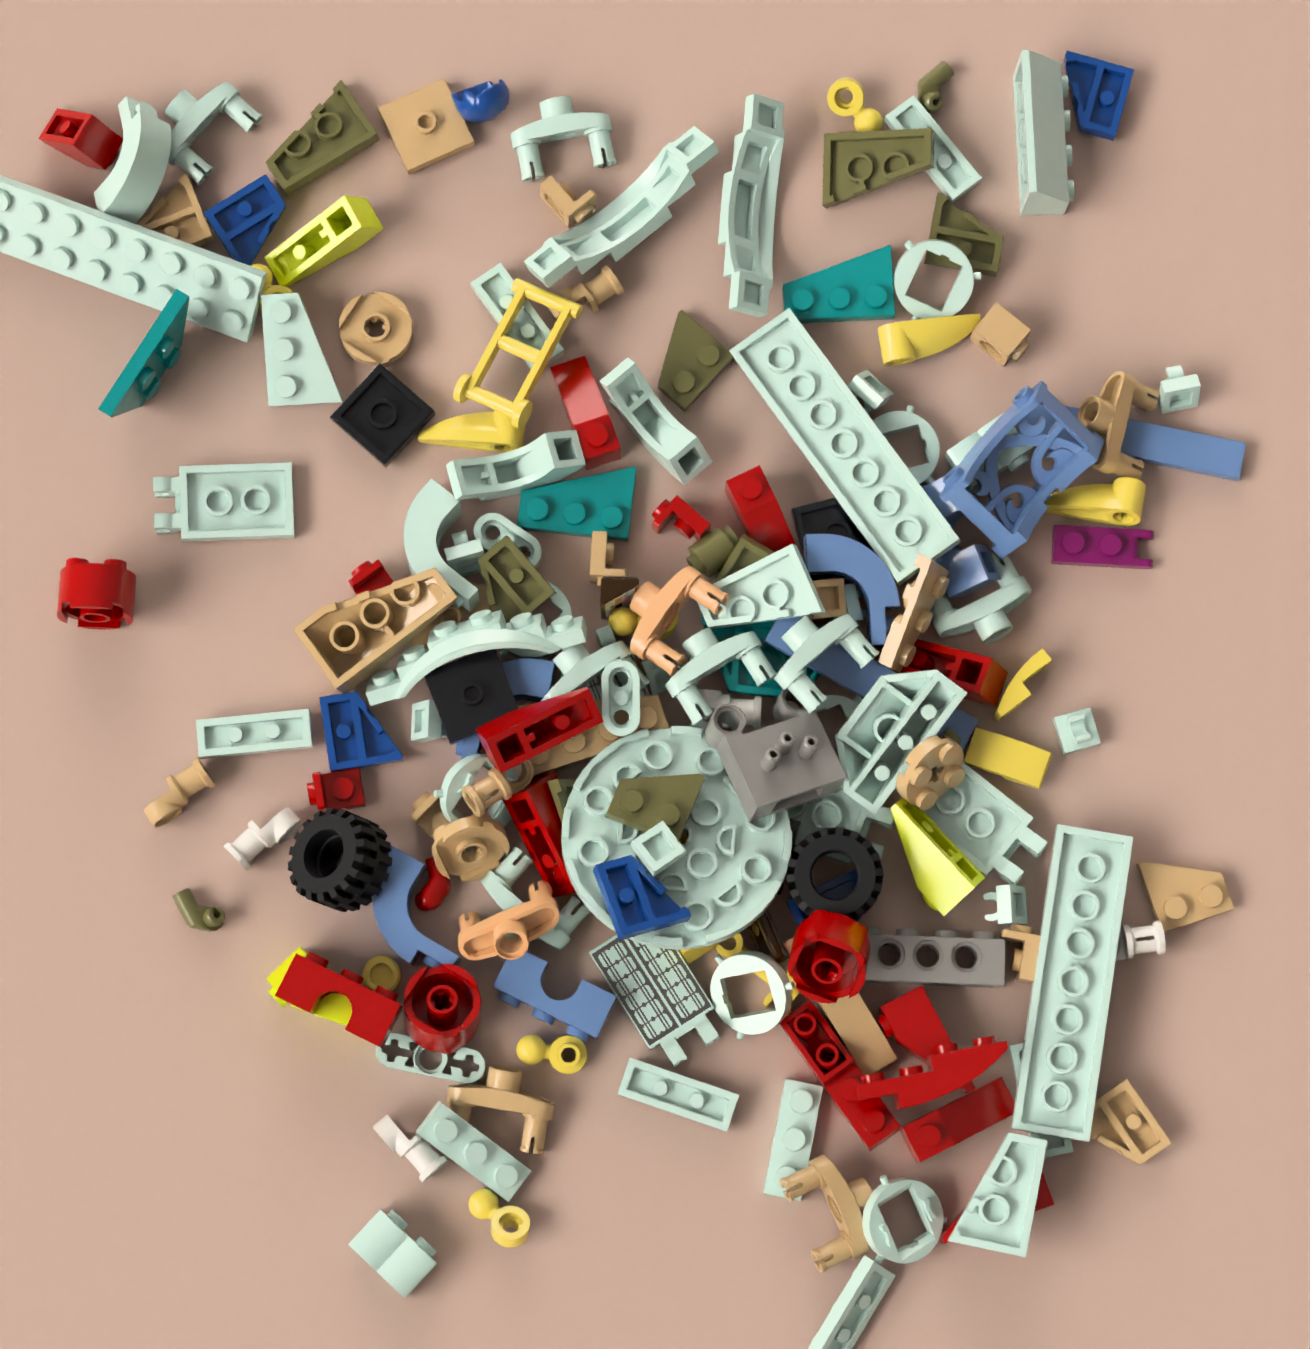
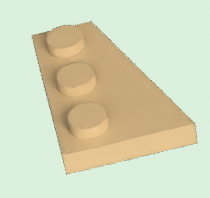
(918, 601)

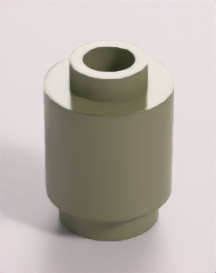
(712, 550)

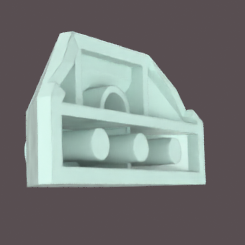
(887, 727)

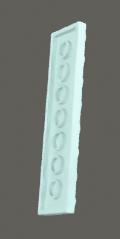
(128, 258)
(844, 445)
(1072, 983)

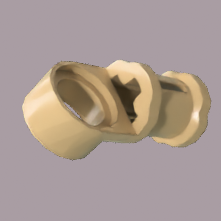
(593, 292)
(182, 788)
(494, 788)

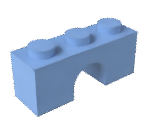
(969, 567)
(582, 1012)

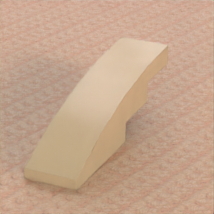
(857, 1031)

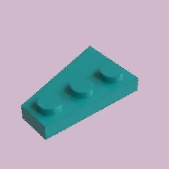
(845, 292)
(581, 506)

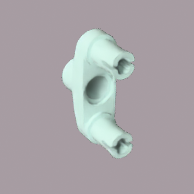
(195, 115)
(557, 124)
(985, 614)
(808, 644)
(706, 657)
(581, 667)
(499, 885)

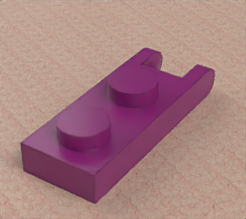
(1099, 546)

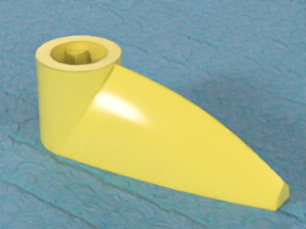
(920, 338)
(477, 432)
(1102, 503)

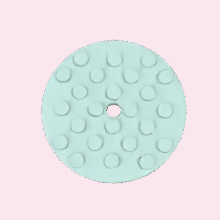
(728, 864)

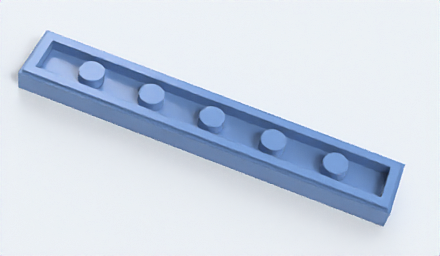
(1169, 446)
(843, 670)

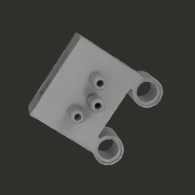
(776, 763)

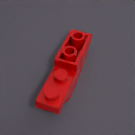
(946, 1072)
(838, 1074)

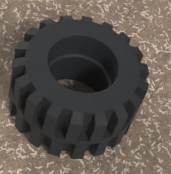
(835, 841)
(361, 866)

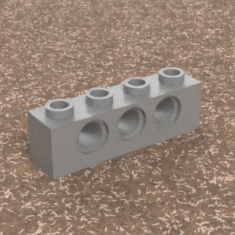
(986, 971)

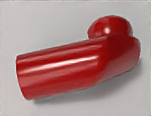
(435, 889)

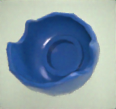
(482, 101)

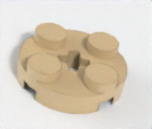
(372, 309)
(931, 771)
(452, 840)

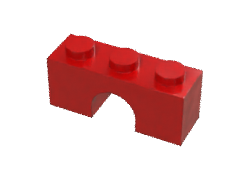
(310, 982)

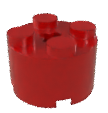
(96, 593)
(829, 956)
(428, 994)

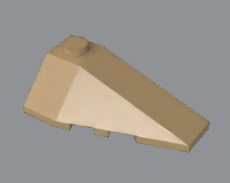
(366, 631)

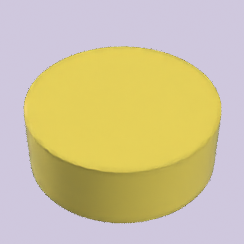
(382, 972)

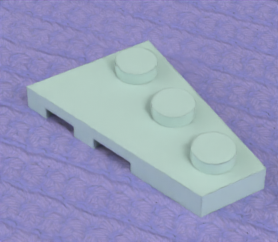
(293, 357)
(767, 591)
(1005, 1198)

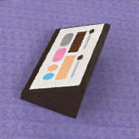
(616, 593)
(767, 938)

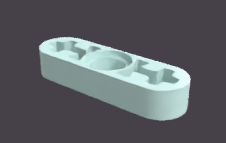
(457, 1073)

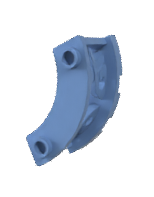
(1069, 462)

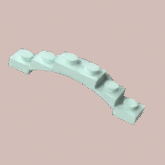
(750, 206)
(630, 216)
(479, 633)

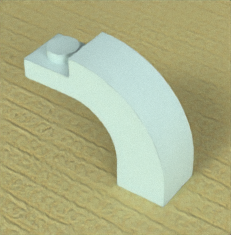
(140, 164)
(653, 424)
(506, 474)
(426, 523)

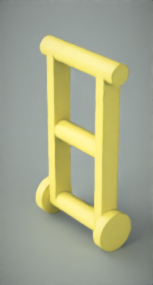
(520, 410)

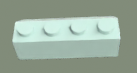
(1041, 135)

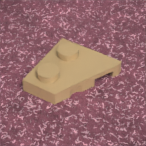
(179, 215)
(1183, 894)
(1127, 1125)

